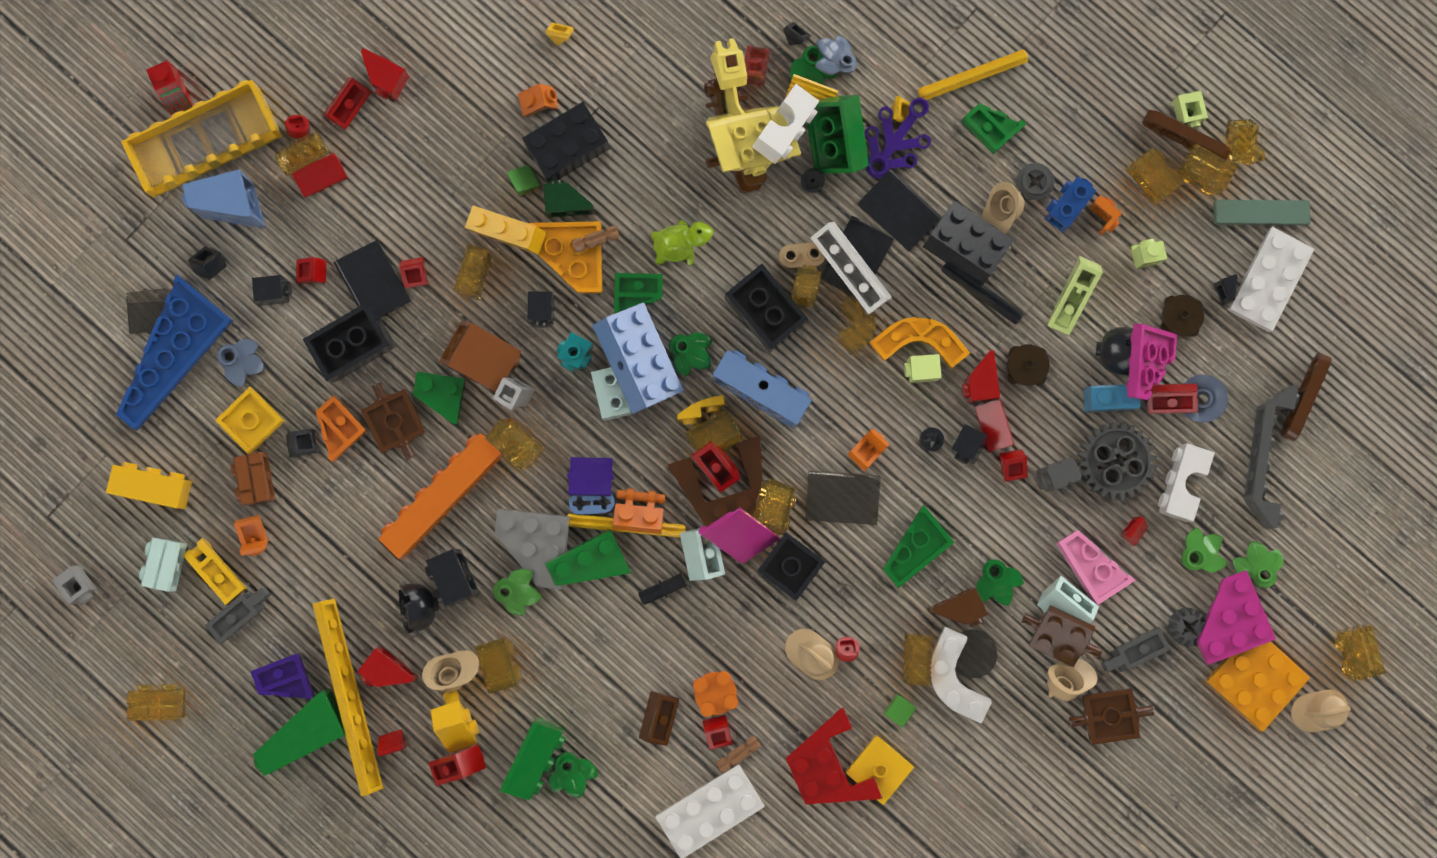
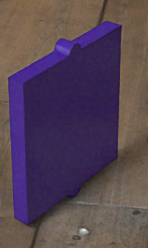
(590, 476)

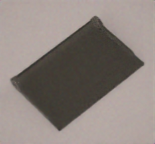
(842, 497)

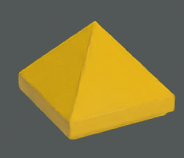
(559, 33)
(900, 109)

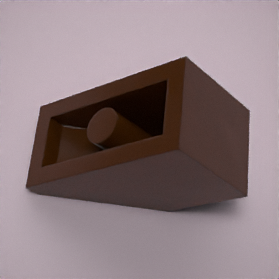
(962, 608)

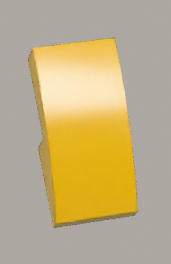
(693, 413)

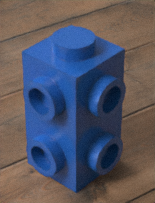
(1070, 204)

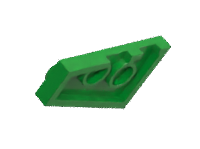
(917, 548)
(591, 560)

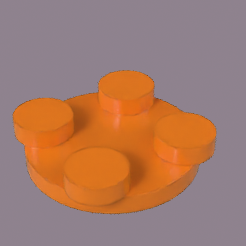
(715, 693)

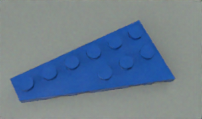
(184, 335)

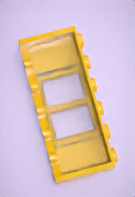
(201, 138)

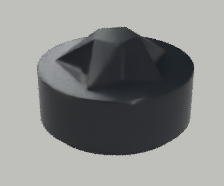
(812, 180)
(931, 439)

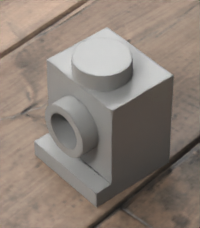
(513, 393)
(68, 582)

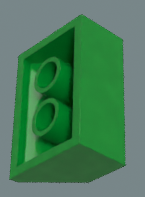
(838, 135)
(533, 759)

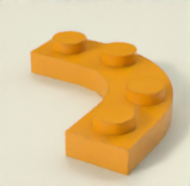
(924, 331)

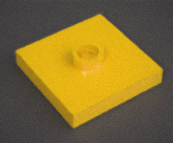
(250, 420)
(884, 764)

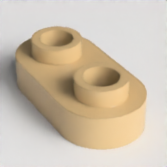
(802, 256)

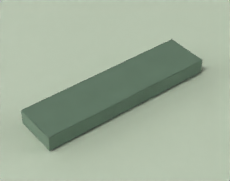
(1261, 212)

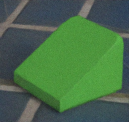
(523, 180)
(899, 710)

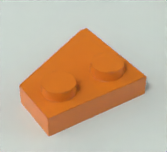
(338, 427)

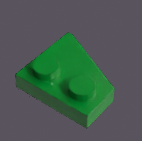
(991, 126)
(636, 289)
(441, 394)

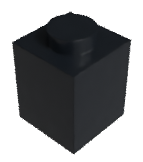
(271, 290)
(540, 308)
(969, 445)

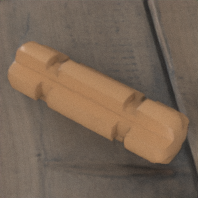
(595, 239)
(738, 754)

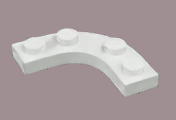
(947, 684)

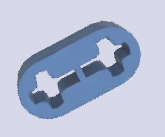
(591, 509)

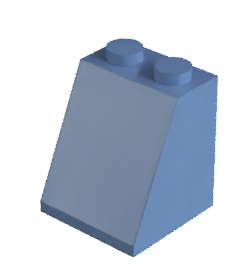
(225, 198)

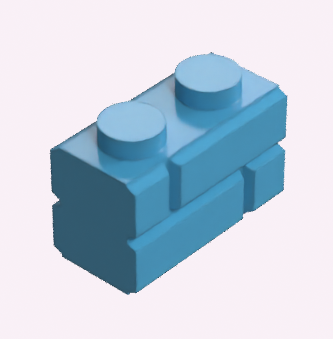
(1108, 398)

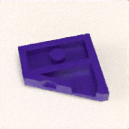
(283, 678)

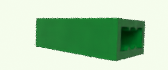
(305, 732)

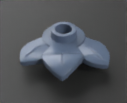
(833, 55)
(244, 361)

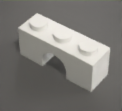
(776, 139)
(1176, 500)

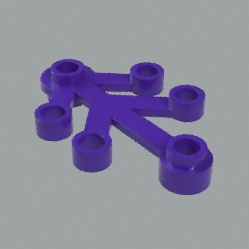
(894, 141)

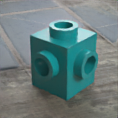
(574, 344)

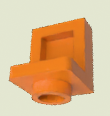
(537, 99)
(1106, 211)
(868, 449)
(251, 535)

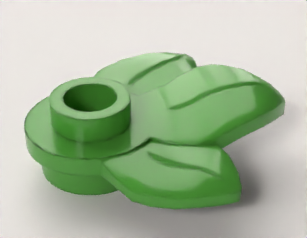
(1205, 550)
(1259, 561)
(520, 591)

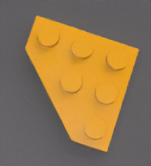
(579, 269)

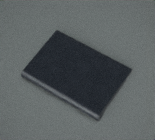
(899, 210)
(870, 245)
(372, 279)

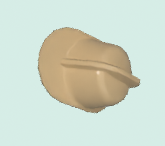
(1003, 206)
(811, 654)
(450, 671)
(1068, 681)
(1320, 711)

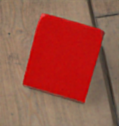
(311, 270)
(413, 272)
(1013, 465)
(1134, 530)
(717, 732)
(391, 743)

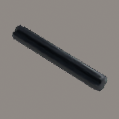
(984, 294)

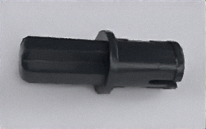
(662, 589)

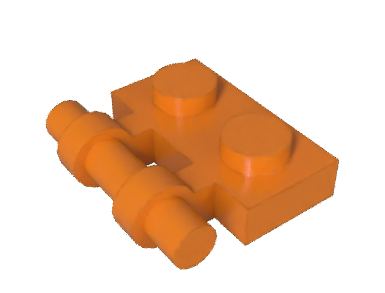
(639, 518)

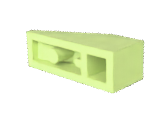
(1075, 295)

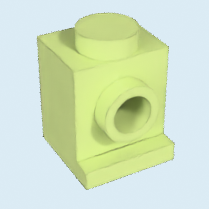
(1193, 104)
(1148, 253)

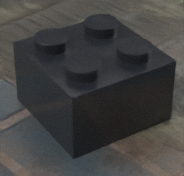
(790, 566)
(451, 577)

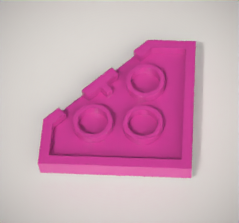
(1149, 356)
(1234, 620)

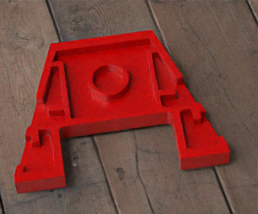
(819, 769)

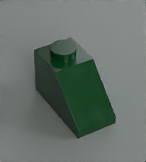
(565, 201)

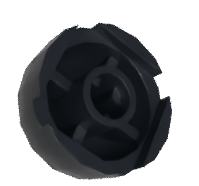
(1115, 350)
(417, 607)

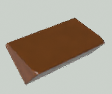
(659, 718)

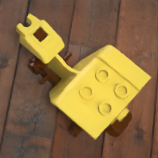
(738, 129)

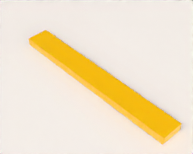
(347, 697)

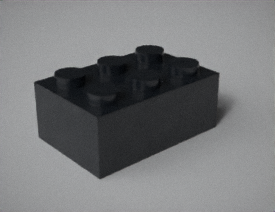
(566, 143)
(968, 243)
(766, 308)
(349, 342)

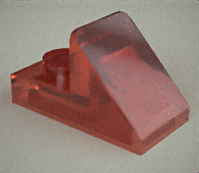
(756, 65)

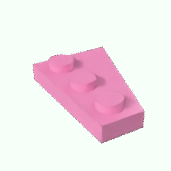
(1094, 571)

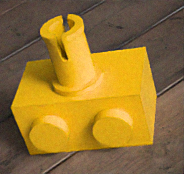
(454, 724)

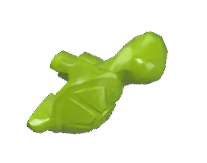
(677, 241)

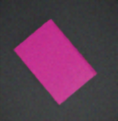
(739, 535)

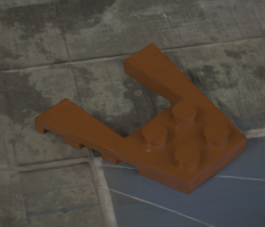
(746, 500)

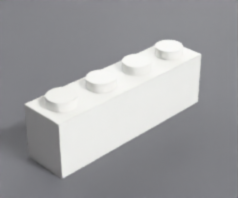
(851, 267)

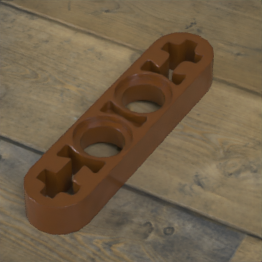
(1182, 133)
(1307, 394)

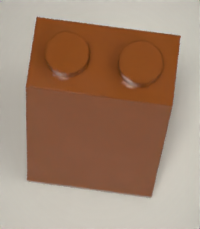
(480, 355)

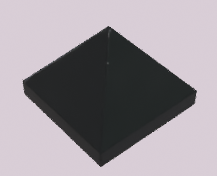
(795, 34)

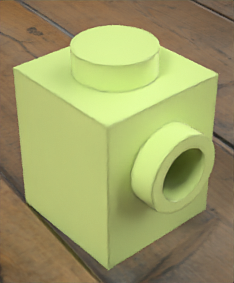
(923, 368)

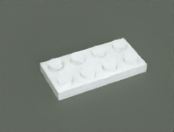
(1271, 279)
(709, 811)

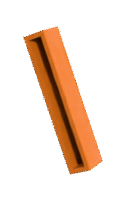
(440, 497)

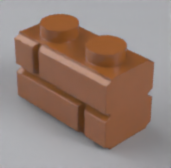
(253, 479)

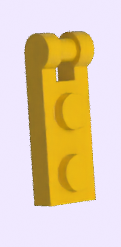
(215, 572)

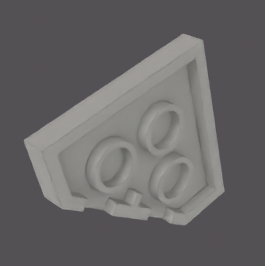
(533, 540)

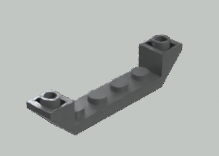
(1266, 512)

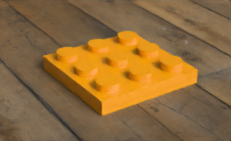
(1258, 683)

